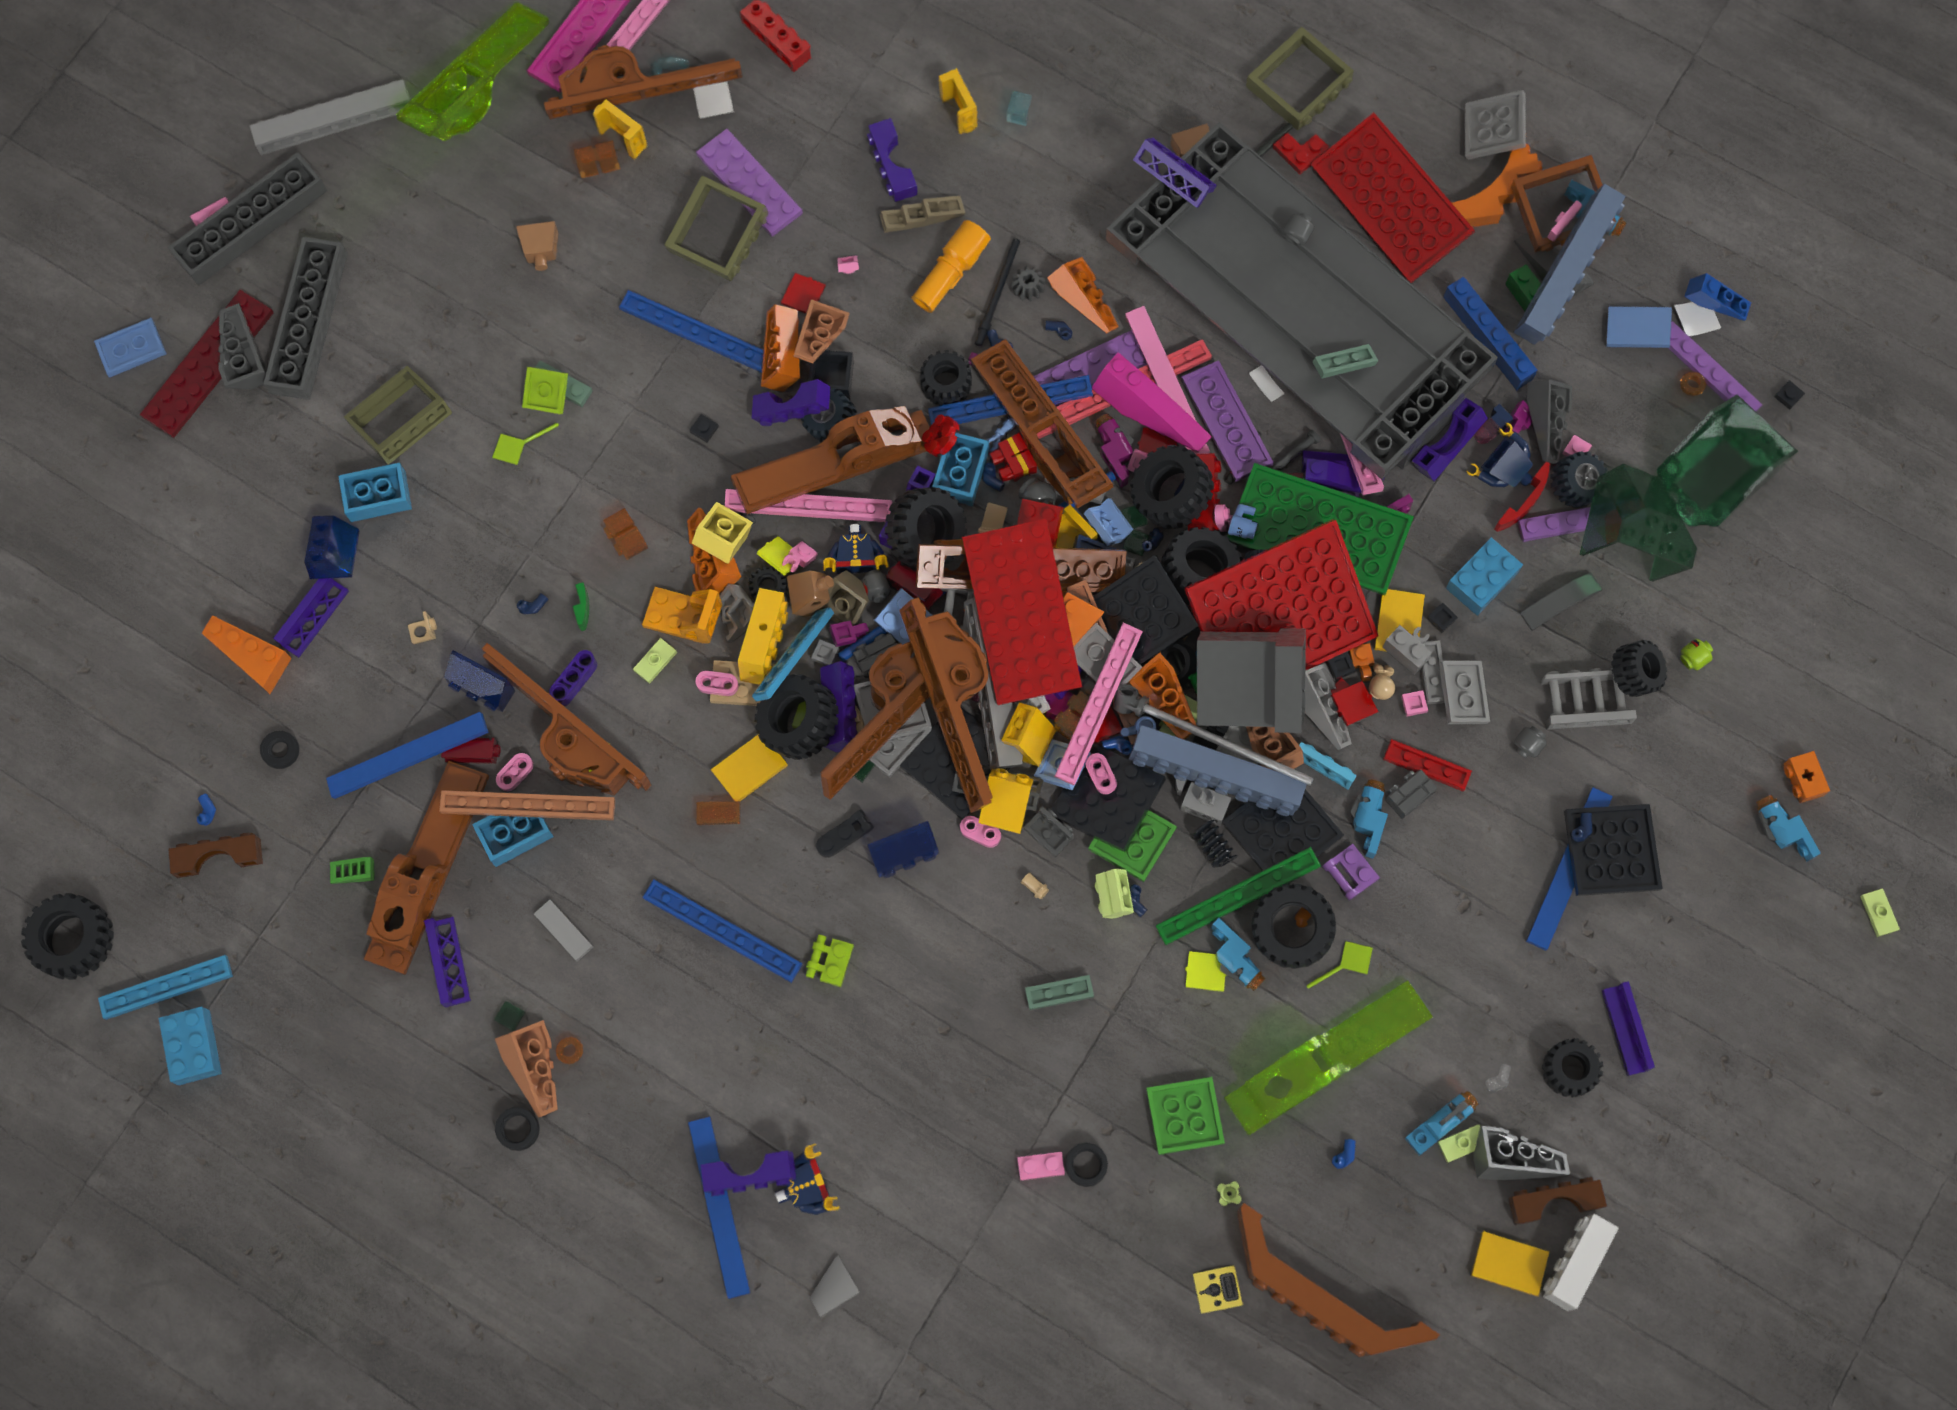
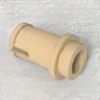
(1035, 886)

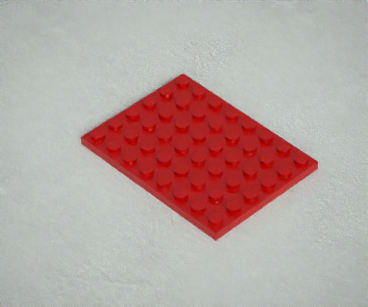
(1291, 585)

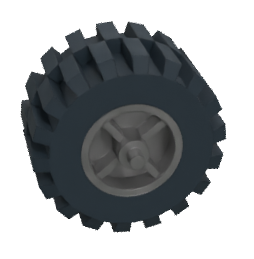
(839, 409)
(1577, 478)

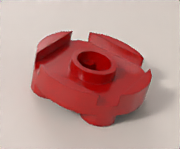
(940, 435)

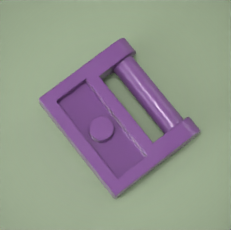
(1355, 867)

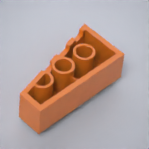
(781, 336)
(1080, 616)
(253, 655)

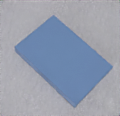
(1639, 327)
(130, 347)

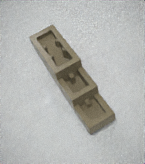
(922, 214)

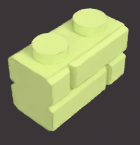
(1114, 893)

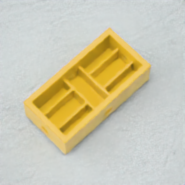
(762, 636)

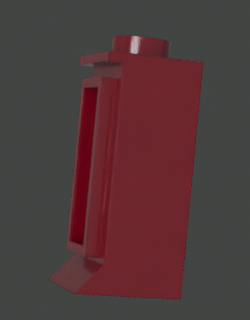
(905, 578)
(474, 751)

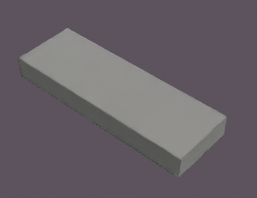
(1432, 675)
(563, 930)

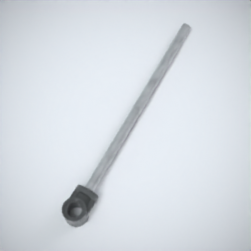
(1127, 701)

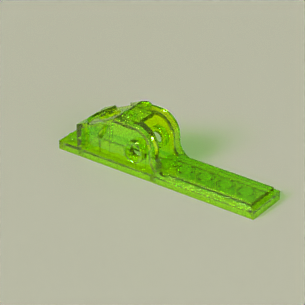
(455, 106)
(1340, 1047)

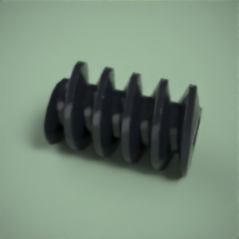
(1213, 845)

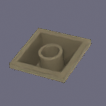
(847, 598)

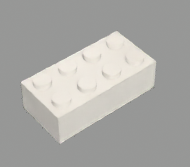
(1579, 1262)

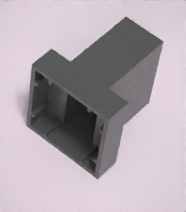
(1252, 679)

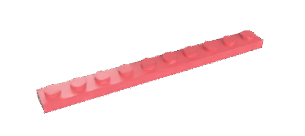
(1180, 361)

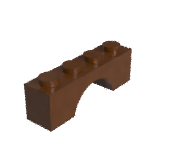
(188, 859)
(1529, 1206)

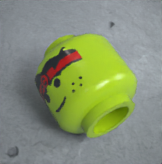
(1696, 654)

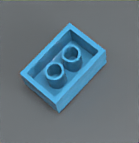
(962, 468)
(375, 492)
(1484, 576)
(510, 836)
(190, 1046)

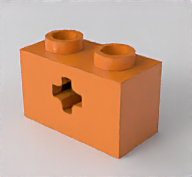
(1806, 766)

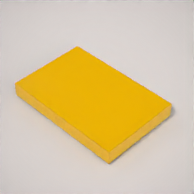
(1398, 609)
(748, 768)
(1510, 1263)

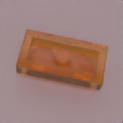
(718, 813)

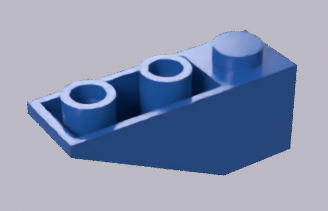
(1714, 295)

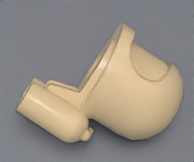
(1381, 684)

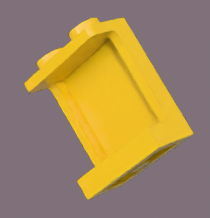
(952, 86)
(609, 116)
(1071, 526)
(1029, 733)
(1009, 800)

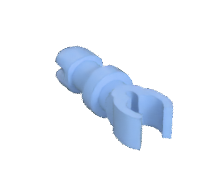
(1000, 434)

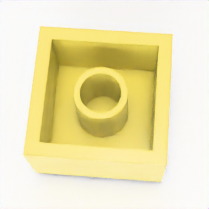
(722, 532)

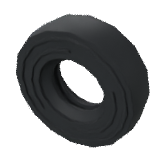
(284, 761)

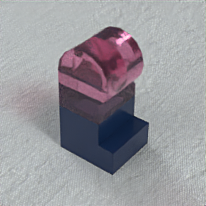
(1490, 428)

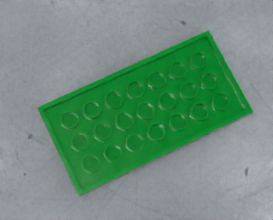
(1294, 505)

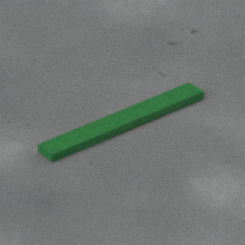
(1237, 896)

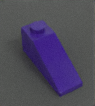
(1331, 475)

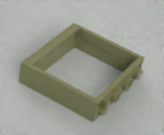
(1275, 102)
(688, 216)
(412, 430)

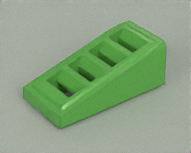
(369, 870)

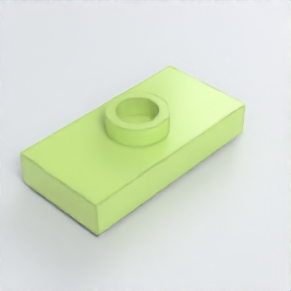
(655, 660)
(1879, 912)
(1459, 1144)

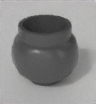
(1037, 491)

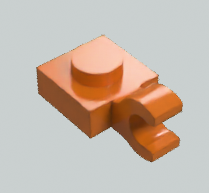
(1363, 658)

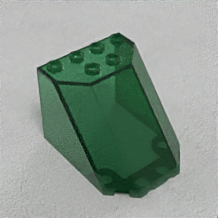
(1723, 463)
(1639, 513)

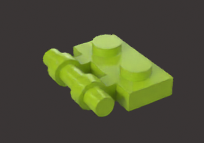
(836, 961)

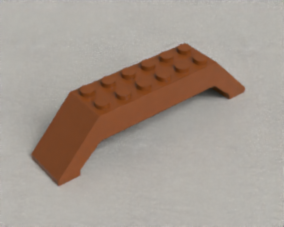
(1316, 1303)

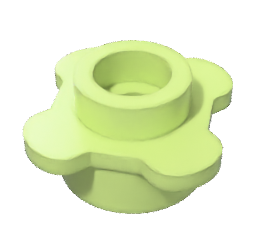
(1225, 1199)

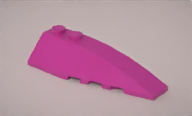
(1146, 403)

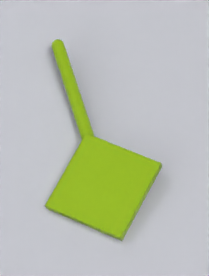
(510, 448)
(1354, 958)

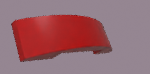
(1511, 516)

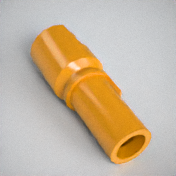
(959, 256)

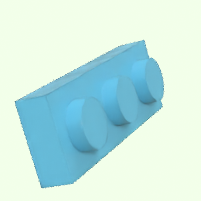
(1327, 766)

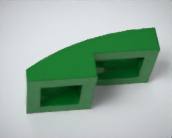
(582, 610)

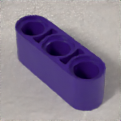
(574, 668)

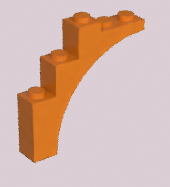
(1487, 205)

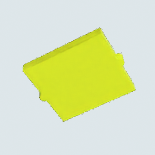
(774, 554)
(1204, 972)

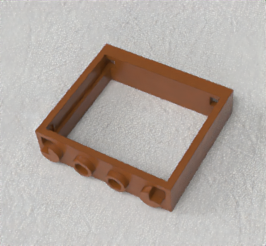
(1542, 177)

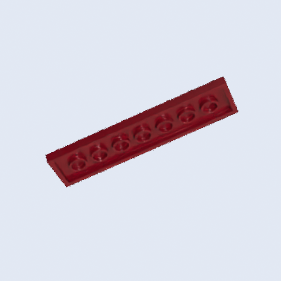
(198, 372)

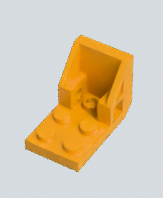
(684, 615)

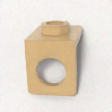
(993, 517)
(430, 625)

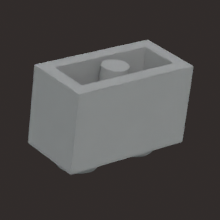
(1408, 648)
(1205, 804)

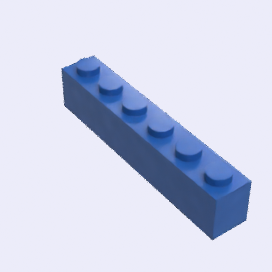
(1490, 333)

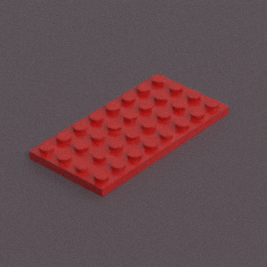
(1392, 198)
(1022, 612)

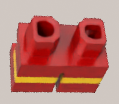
(1016, 458)

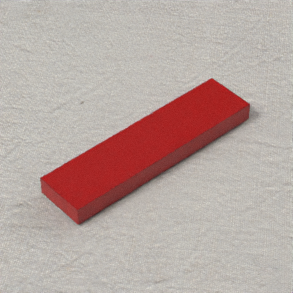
(1432, 766)

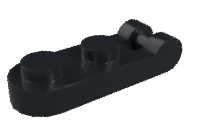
(843, 835)

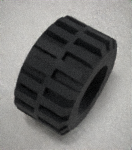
(946, 363)
(1639, 668)
(1585, 1055)

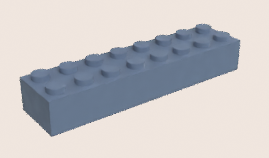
(1569, 264)
(1217, 771)

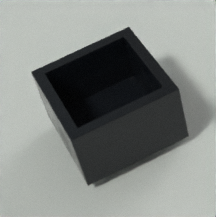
(835, 370)

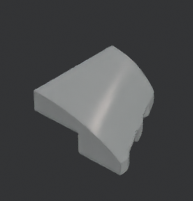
(735, 610)
(834, 1288)

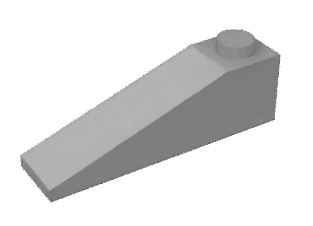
(1321, 707)

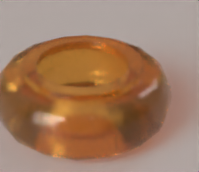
(1690, 390)
(560, 1048)

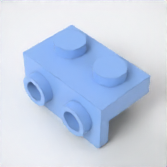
(1108, 522)

